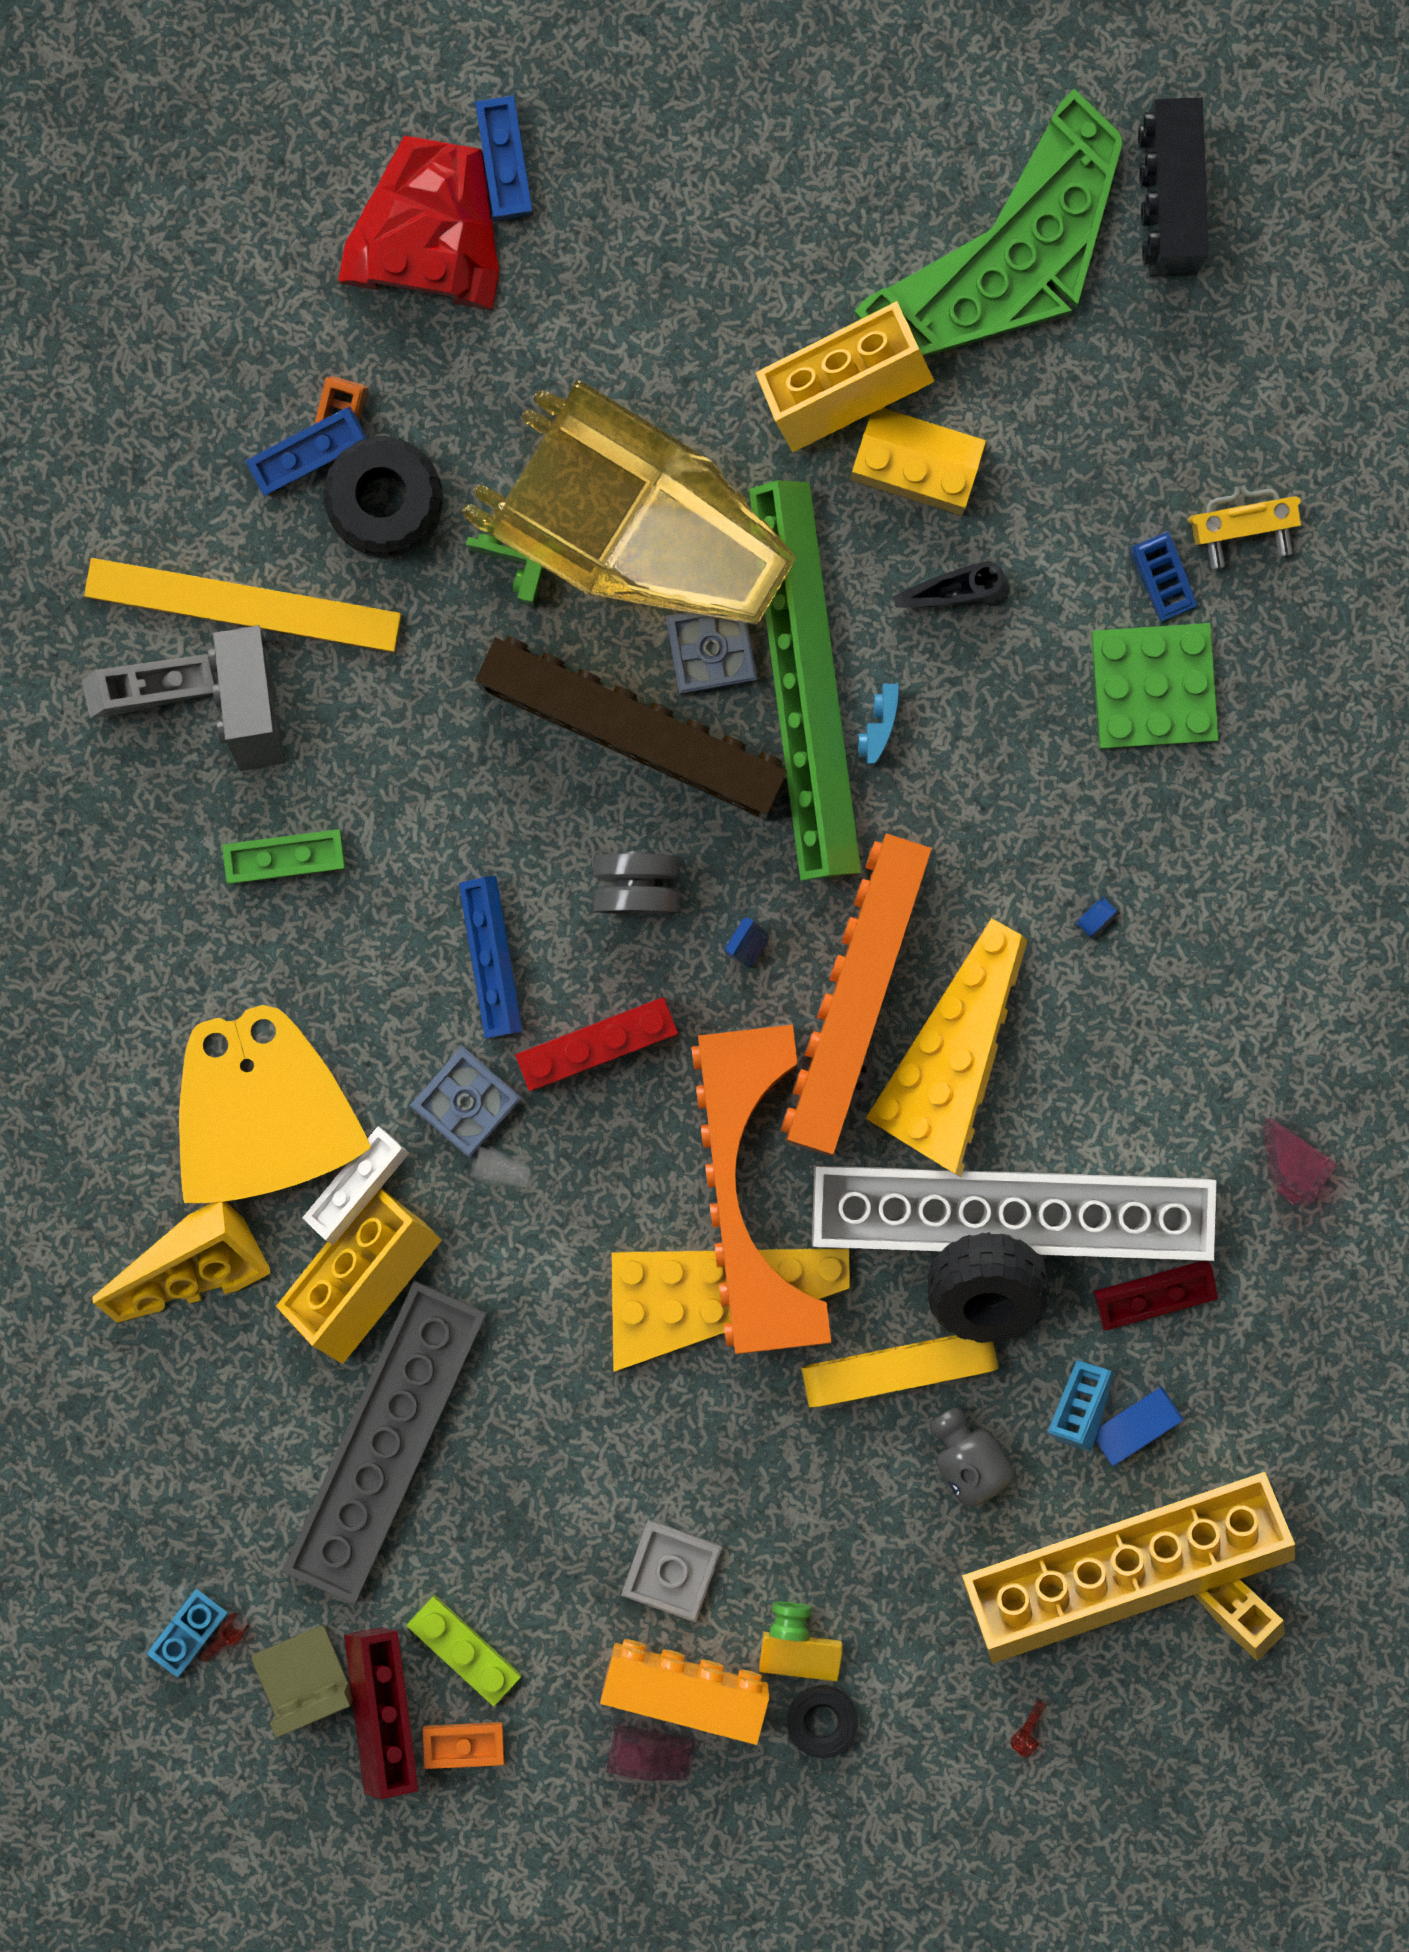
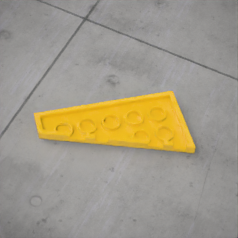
(949, 1064)
(675, 1295)

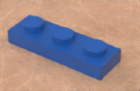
(503, 158)
(305, 451)

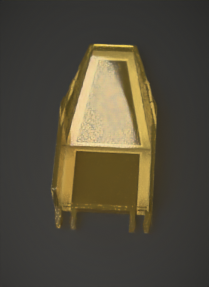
(634, 514)

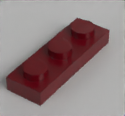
(1155, 1295)

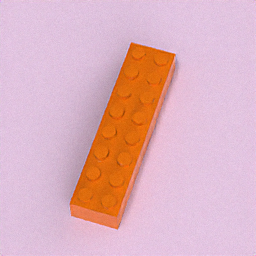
(857, 995)

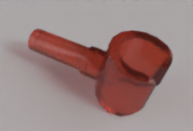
(227, 1636)
(1022, 1740)

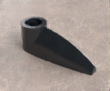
(958, 587)

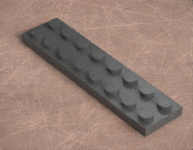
(384, 1442)

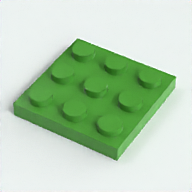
(1154, 686)

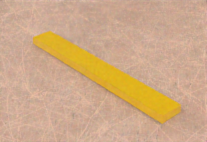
(243, 605)

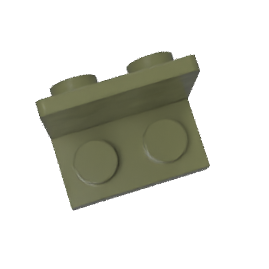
(302, 1680)

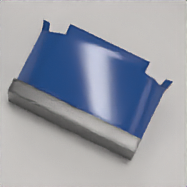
(1097, 918)

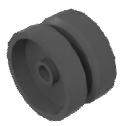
(636, 881)

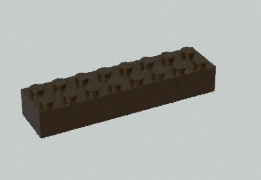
(630, 728)

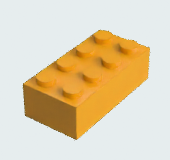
(685, 1692)

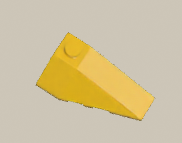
(197, 1255)

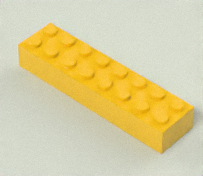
(1129, 1567)

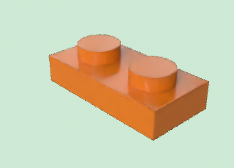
(463, 1745)

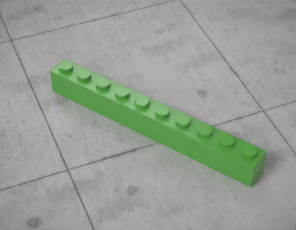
(808, 691)

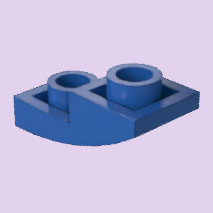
(1137, 1426)

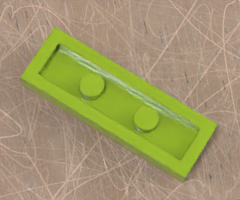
(463, 1650)

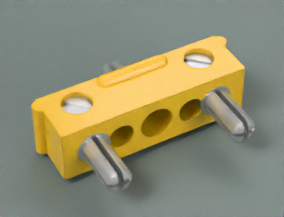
(1246, 520)

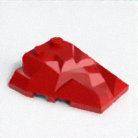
(427, 226)

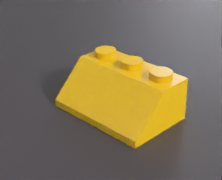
(918, 460)

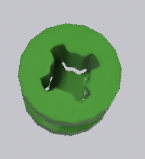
(790, 1621)

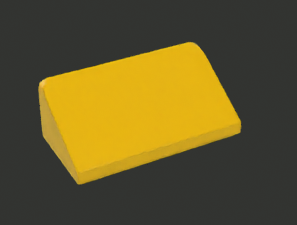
(808, 1659)

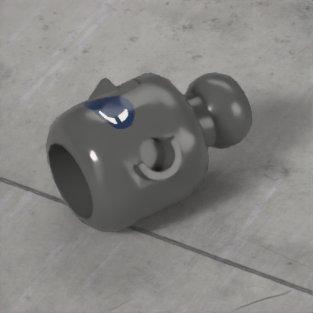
(972, 1460)

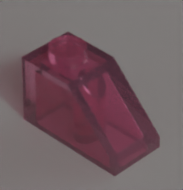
(1294, 1163)
(648, 1754)

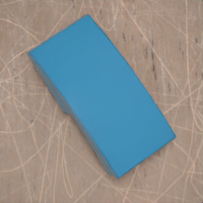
(877, 734)
(186, 1633)

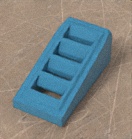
(1069, 1402)

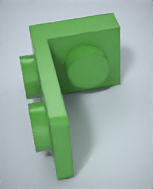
(526, 581)

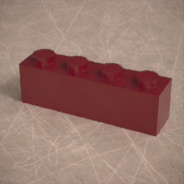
(381, 1712)

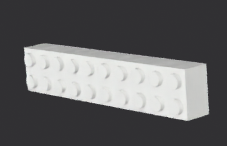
(1042, 1209)

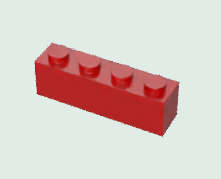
(596, 1044)

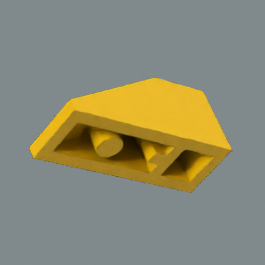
(1243, 1616)

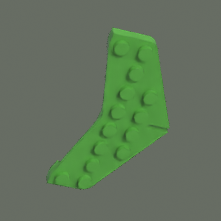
(1037, 240)

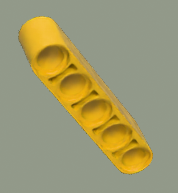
(896, 1369)

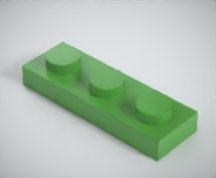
(283, 856)

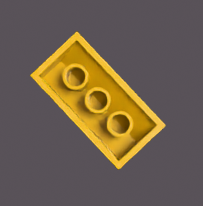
(844, 377)
(358, 1276)

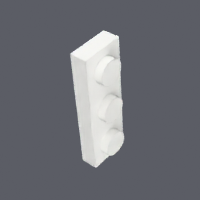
(355, 1186)

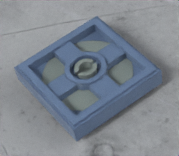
(709, 652)
(465, 1101)

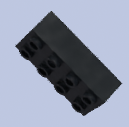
(1175, 187)

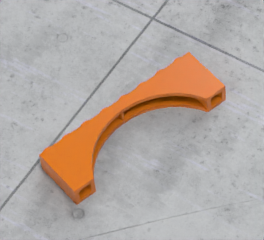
(736, 1076)

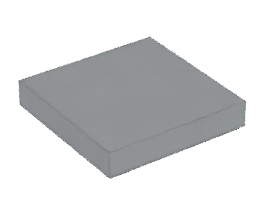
(671, 1570)

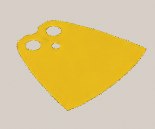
(264, 1125)

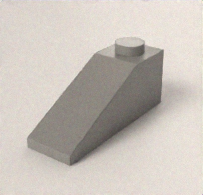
(146, 685)

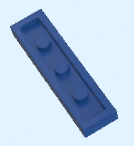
(490, 957)

